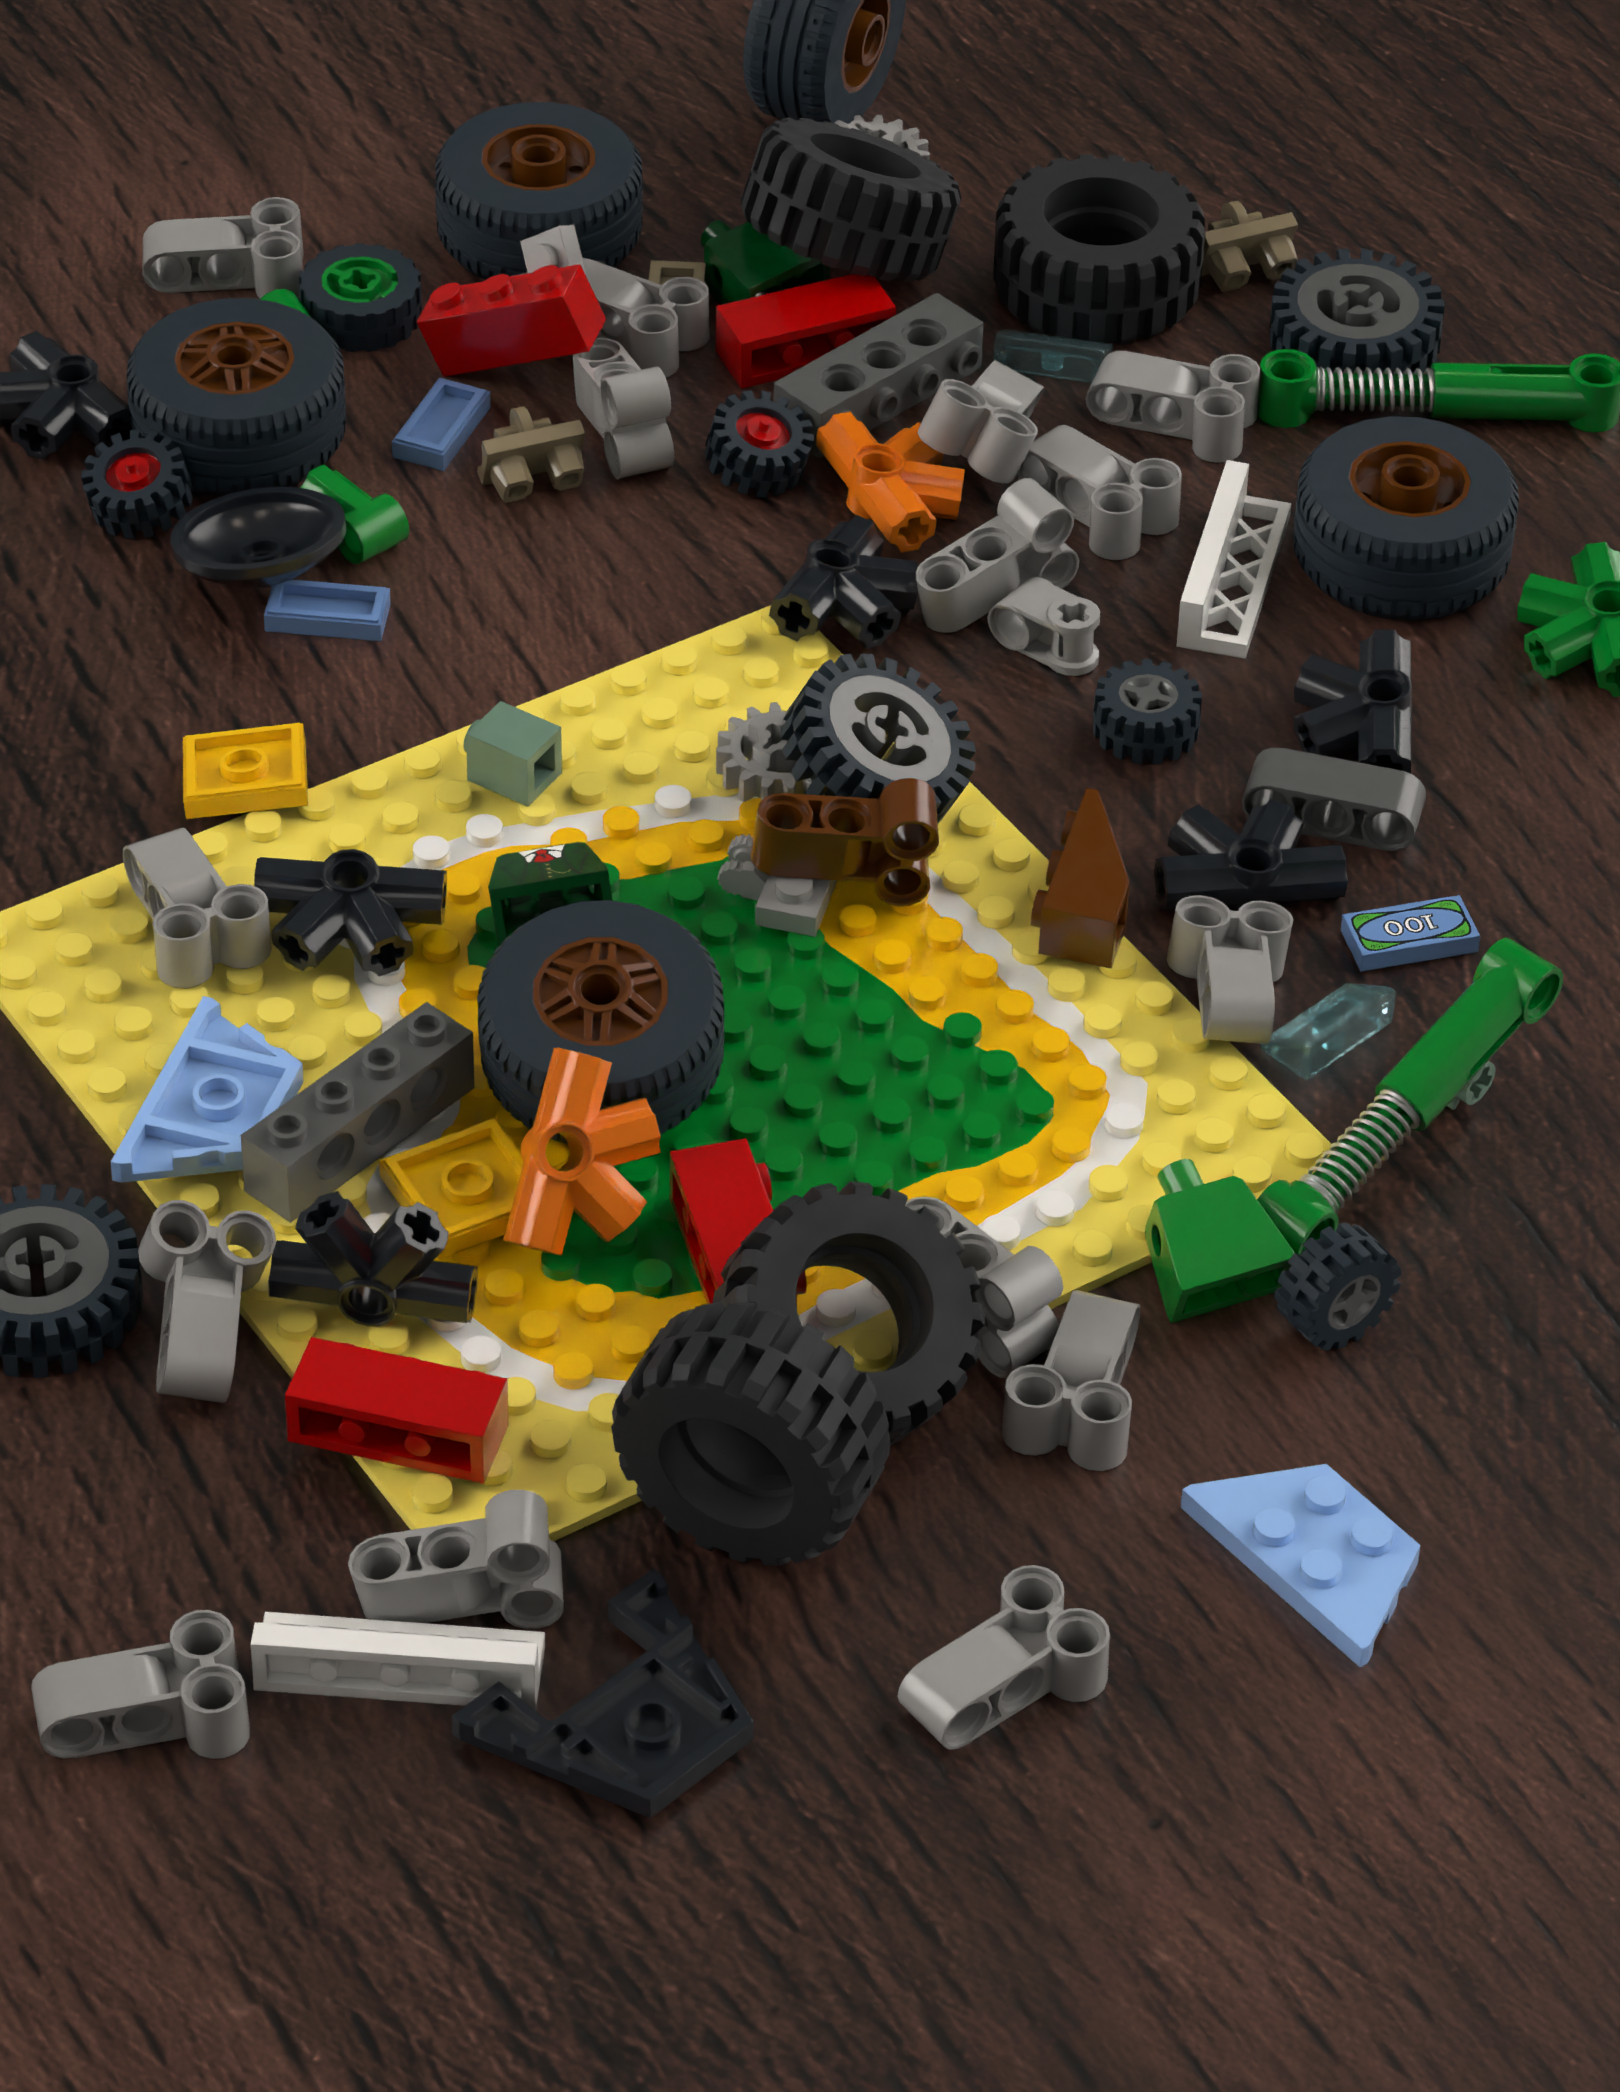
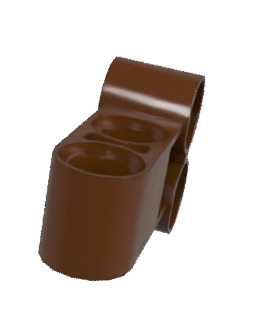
(852, 839)

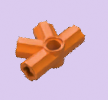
(892, 481)
(596, 1143)

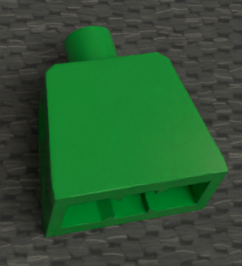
(1211, 1243)

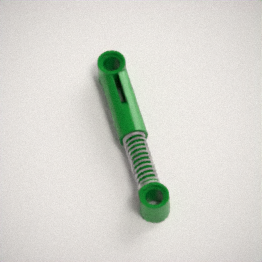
(1578, 393)
(1506, 991)

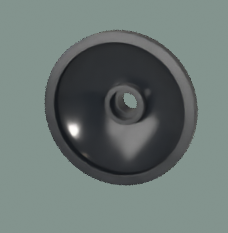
(258, 536)

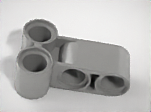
(259, 251)
(650, 317)
(1179, 399)
(625, 408)
(984, 421)
(1106, 489)
(997, 558)
(194, 911)
(1234, 963)
(1011, 1289)
(202, 1293)
(1078, 1390)
(466, 1568)
(1010, 1661)
(148, 1695)

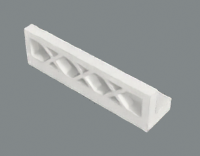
(1215, 557)
(393, 1659)

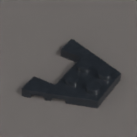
(641, 1731)

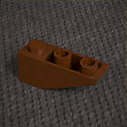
(1087, 892)

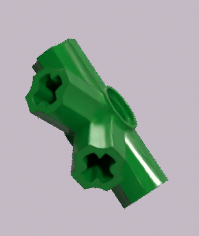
(1576, 618)

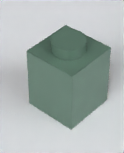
(513, 753)

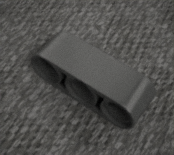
(1339, 797)

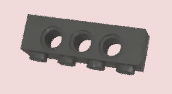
(887, 366)
(358, 1111)

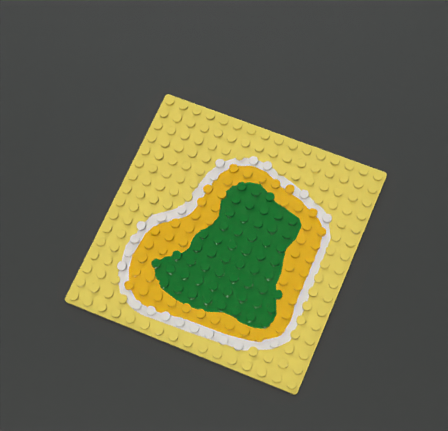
(879, 1053)

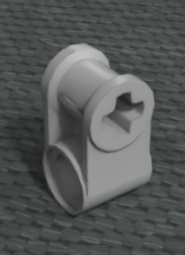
(1046, 621)

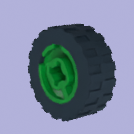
(362, 295)

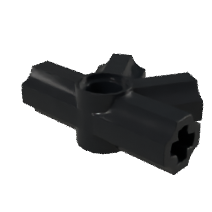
(55, 395)
(850, 583)
(1361, 706)
(1247, 866)
(350, 901)
(373, 1272)

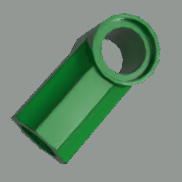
(370, 522)

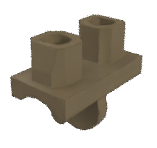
(1247, 240)
(531, 449)

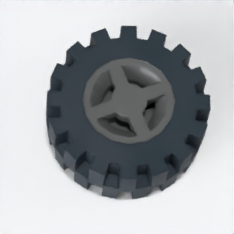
(1147, 711)
(1338, 1286)

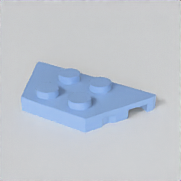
(204, 1100)
(1312, 1546)

